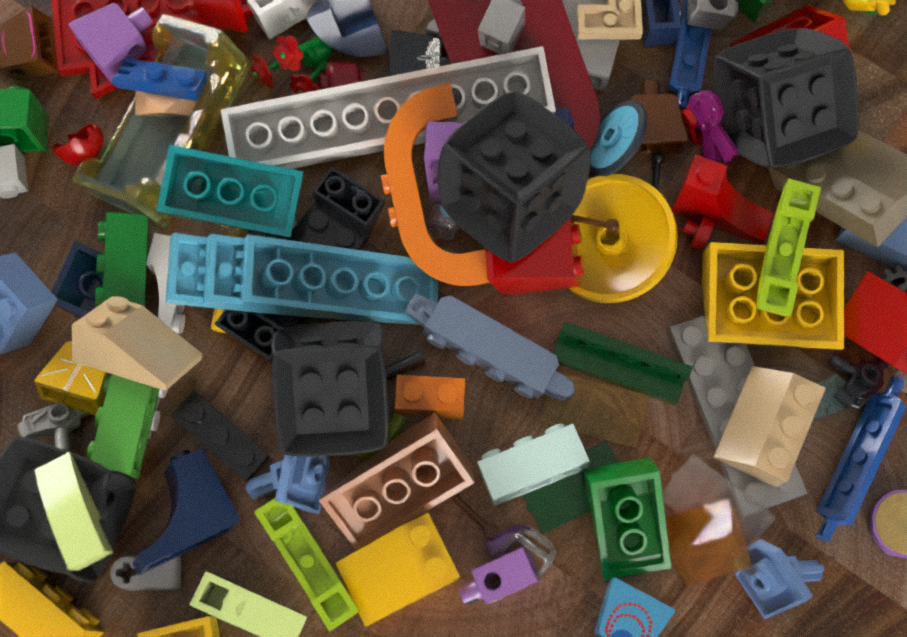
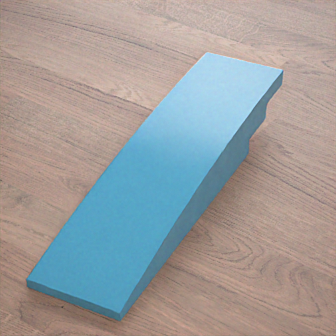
(293, 278)

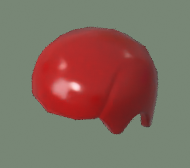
(82, 145)

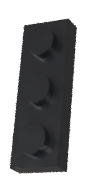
(220, 436)

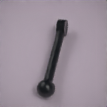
(658, 158)

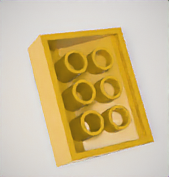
(731, 290)

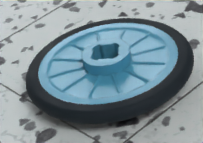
(618, 138)

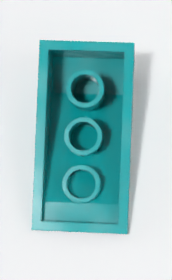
(229, 191)

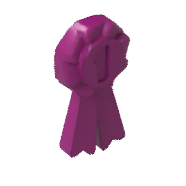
(708, 113)

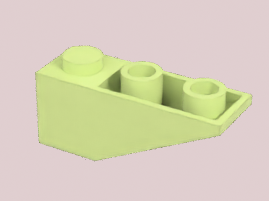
(246, 608)

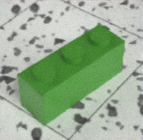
(123, 425)

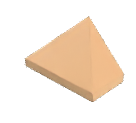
(159, 105)

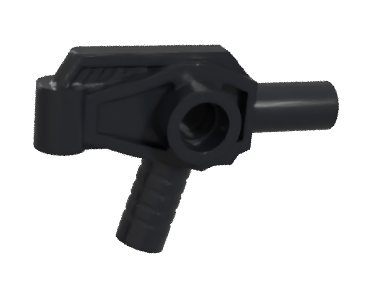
(862, 382)

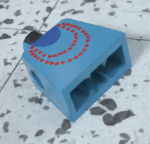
(630, 613)

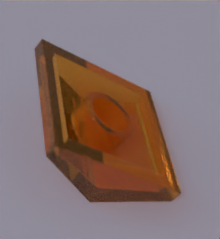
(707, 542)

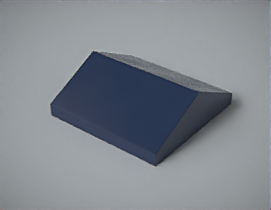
(78, 281)

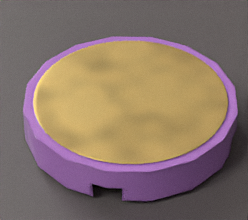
(889, 523)

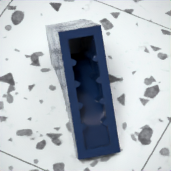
(198, 511)

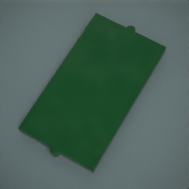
(566, 498)

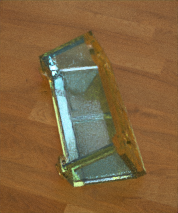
(137, 154)

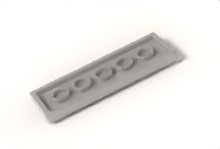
(716, 384)

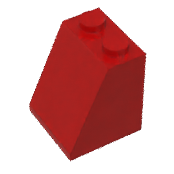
(546, 268)

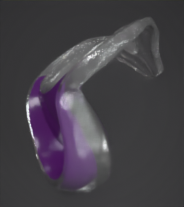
(501, 544)

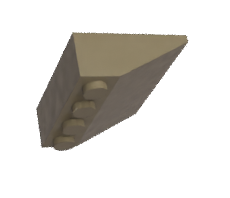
(859, 186)

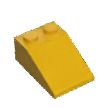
(397, 569)

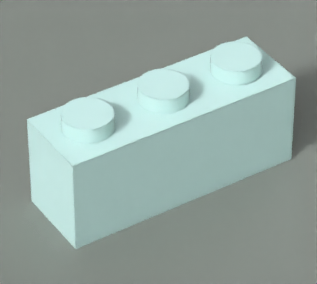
(532, 463)

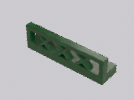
(621, 363)

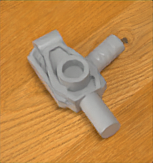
(50, 421)

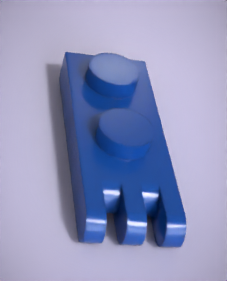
(160, 79)

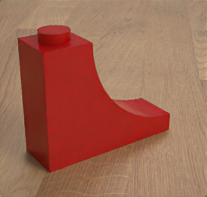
(709, 194)

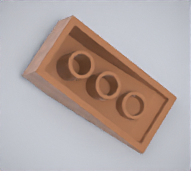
(398, 483)

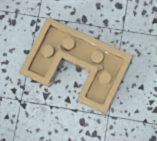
(612, 21)

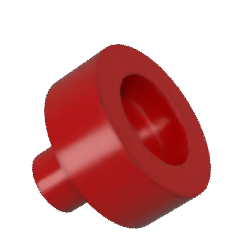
(699, 232)

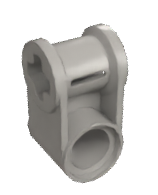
(158, 579)

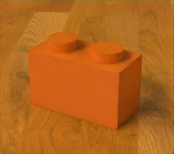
(428, 395)

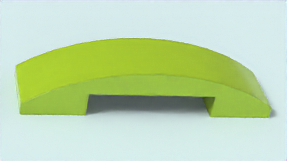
(785, 247)
(307, 563)

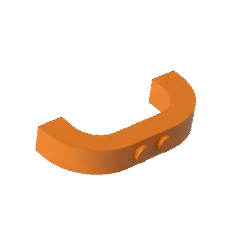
(410, 120)

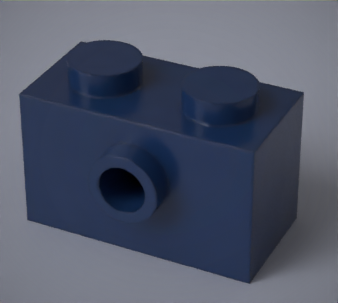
(660, 22)

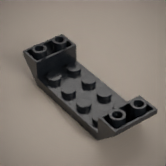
(339, 217)

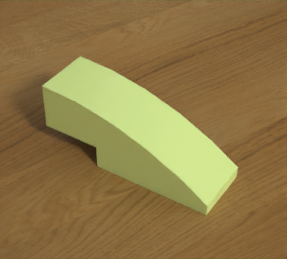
(72, 513)

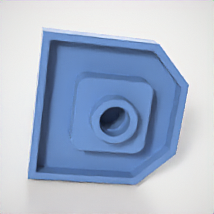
(296, 480)
(777, 579)

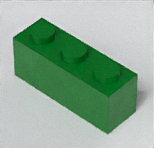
(123, 257)

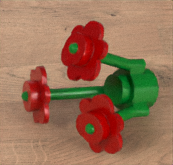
(288, 55)

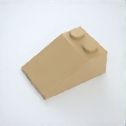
(132, 344)

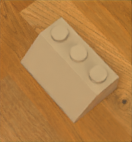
(769, 424)

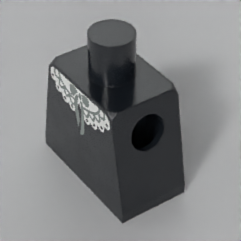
(414, 52)

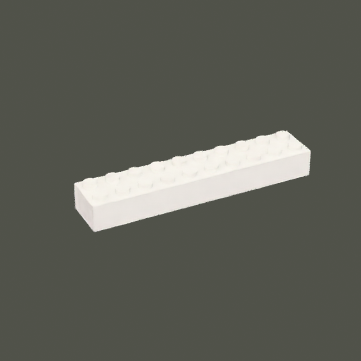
(356, 116)

